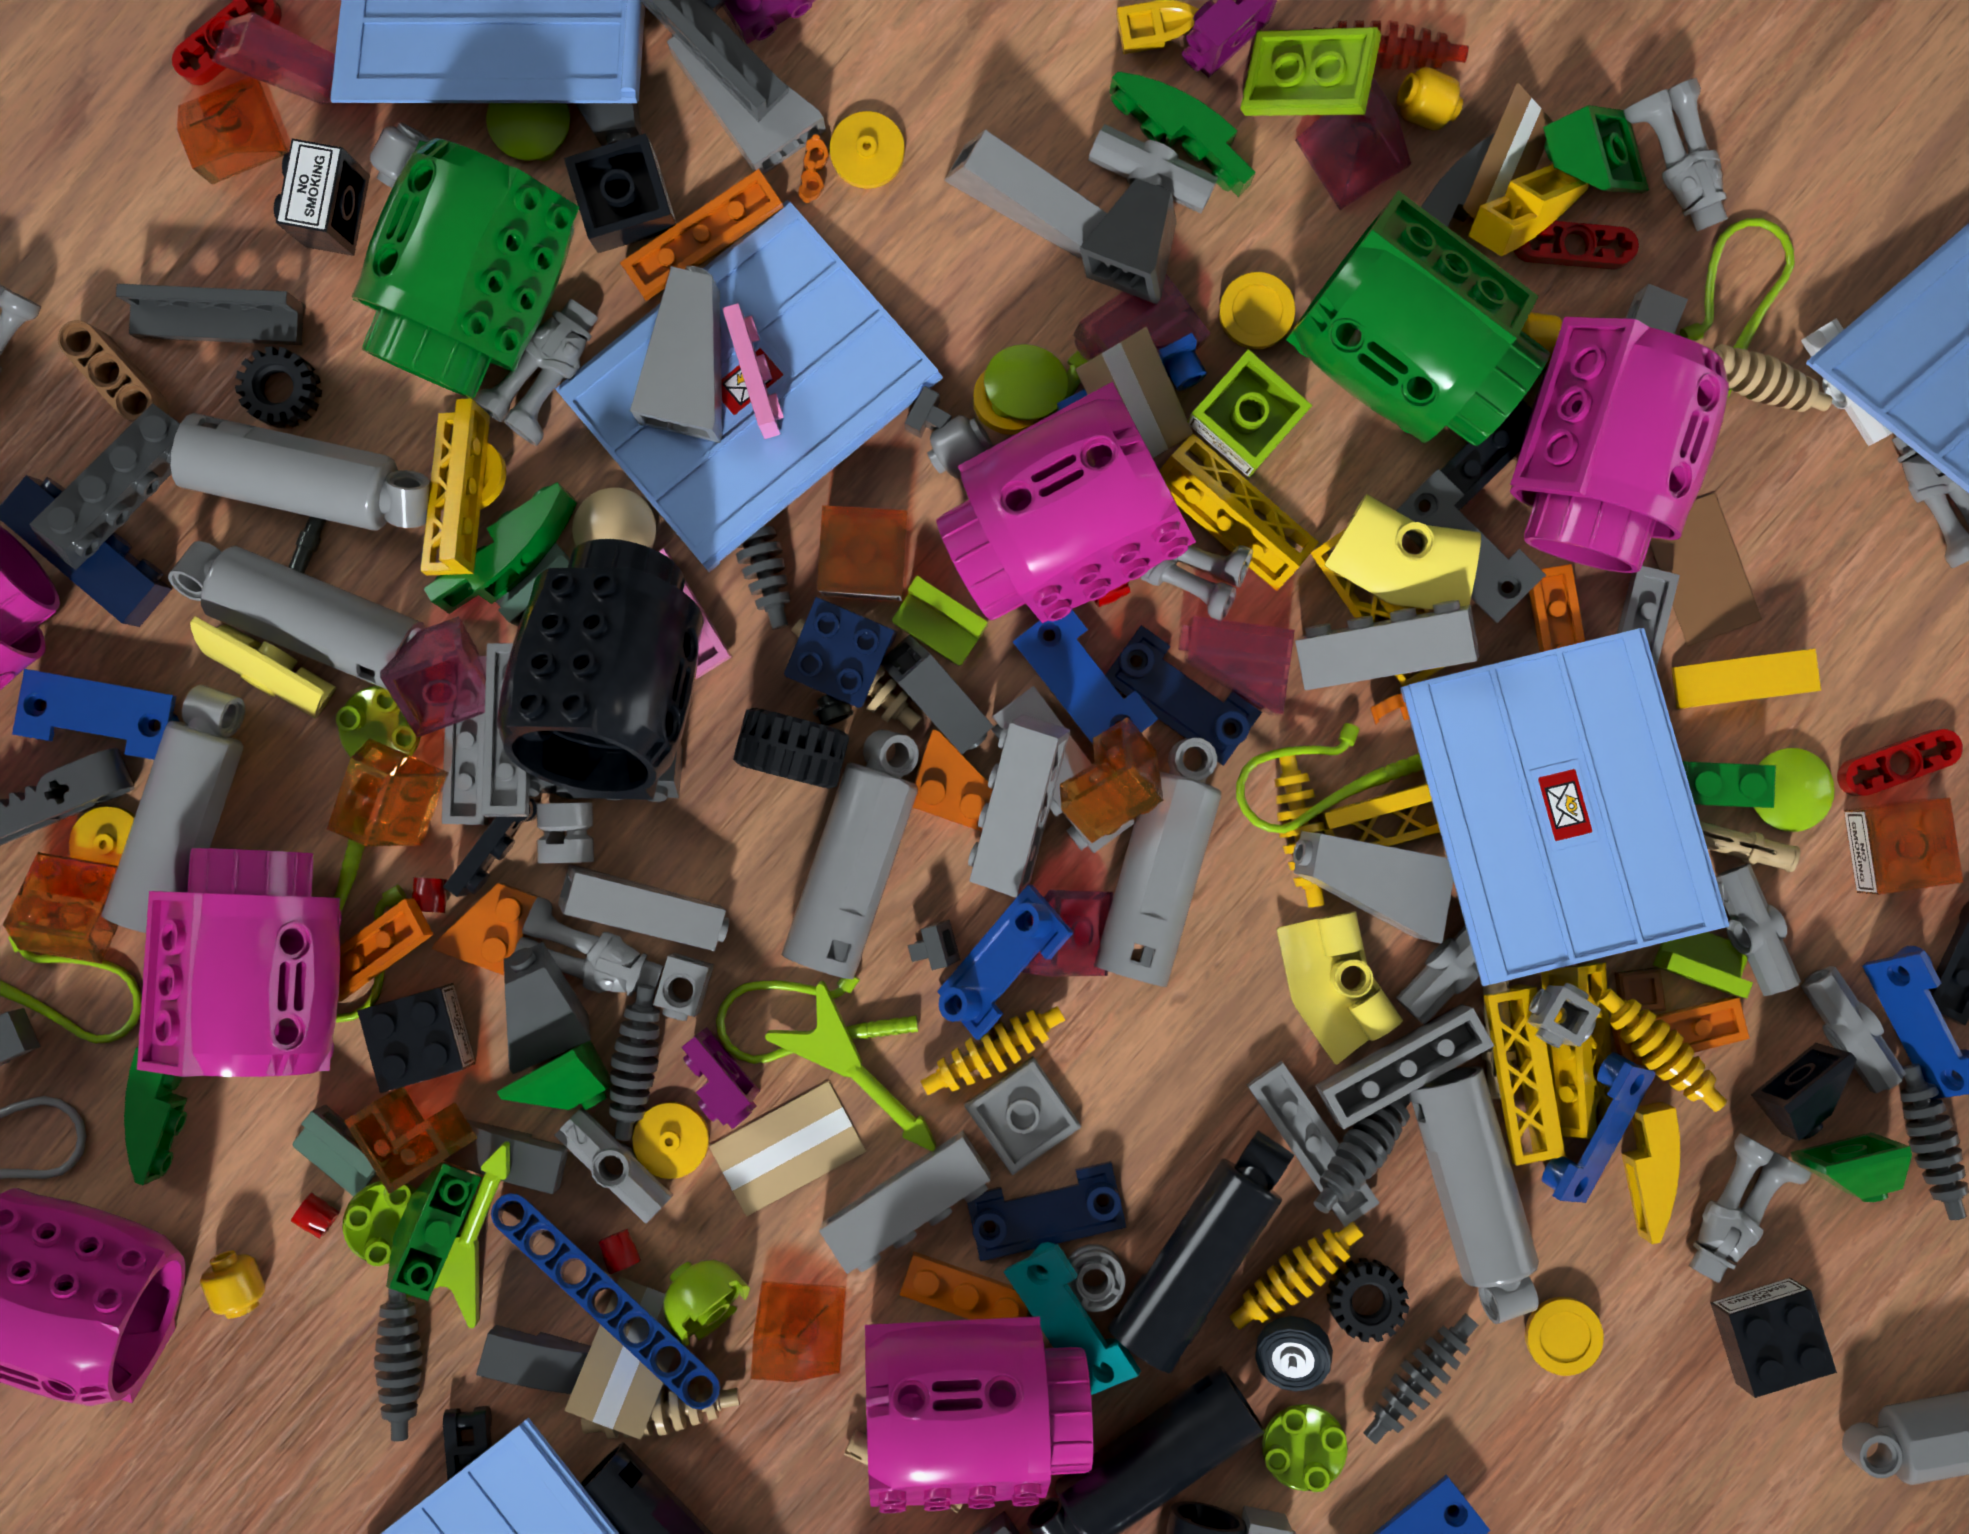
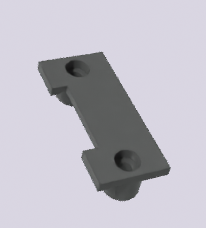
(1492, 565)

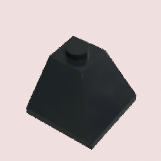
(1806, 1090)

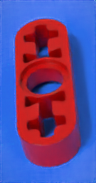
(208, 34)
(1604, 258)
(1917, 767)

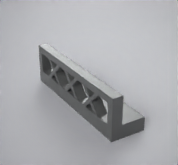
(721, 53)
(213, 314)

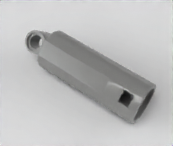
(296, 474)
(293, 609)
(178, 804)
(854, 858)
(1161, 871)
(1478, 1191)
(1915, 1440)

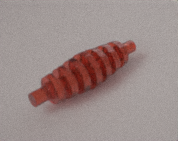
(1406, 46)

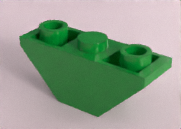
(429, 1230)

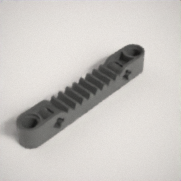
(89, 783)

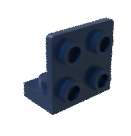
(839, 652)

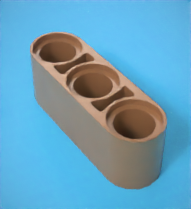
(100, 360)

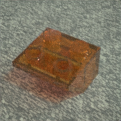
(386, 797)
(62, 909)

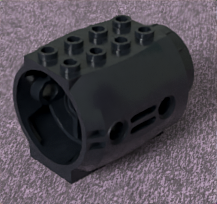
(602, 672)

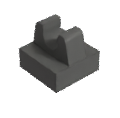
(926, 413)
(937, 946)

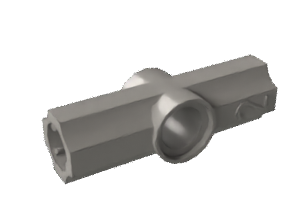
(1153, 164)
(1757, 930)
(1447, 971)
(1853, 1029)
(634, 1186)

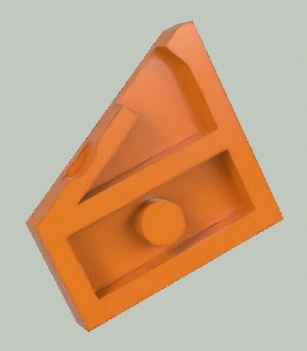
(950, 784)
(489, 928)

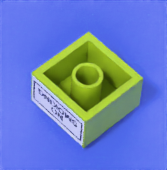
(1248, 413)

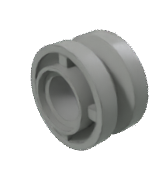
(1107, 1293)

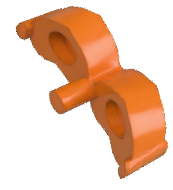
(814, 160)
(1388, 705)

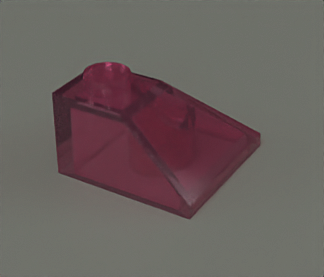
(1356, 150)
(437, 678)
(1086, 916)

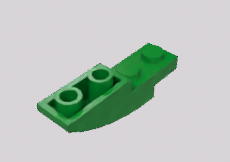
(1175, 115)
(519, 545)
(1731, 784)
(151, 1121)

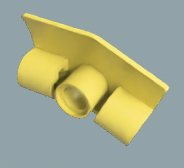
(1375, 560)
(263, 666)
(1313, 962)

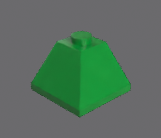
(1597, 148)
(563, 1082)
(1859, 1165)

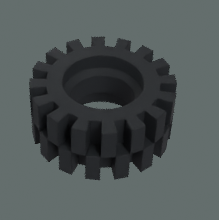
(258, 373)
(1367, 1325)

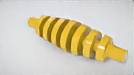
(1291, 779)
(1662, 1050)
(948, 1074)
(1296, 1275)

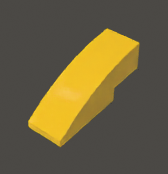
(1526, 209)
(1746, 678)
(1653, 1168)

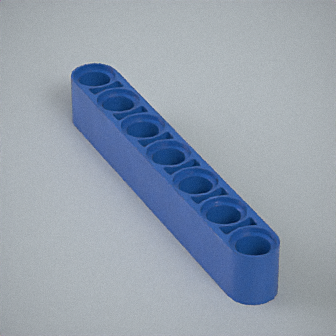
(586, 1291)

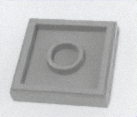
(1022, 1115)

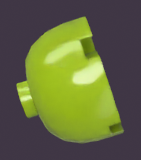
(701, 1298)

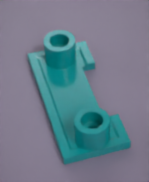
(1045, 1292)

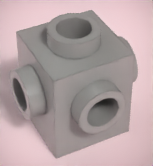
(1577, 1015)

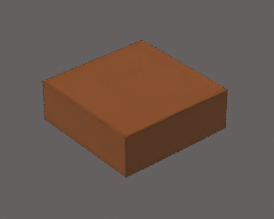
(1643, 986)

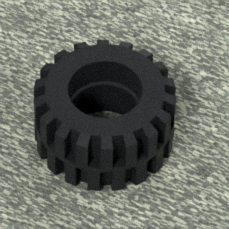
(791, 748)

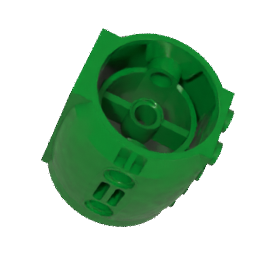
(462, 265)
(1423, 328)

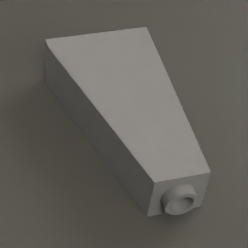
(761, 143)
(1024, 192)
(682, 364)
(1387, 882)
(642, 908)

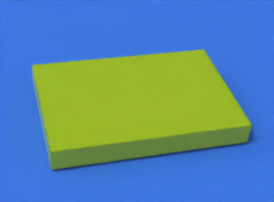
(1311, 72)

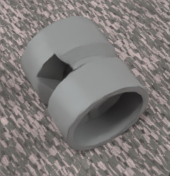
(561, 817)

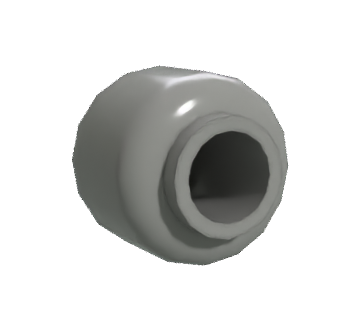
(394, 150)
(957, 443)

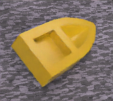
(1153, 23)

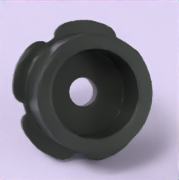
(832, 710)

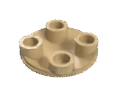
(615, 515)

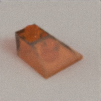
(229, 131)
(797, 1331)

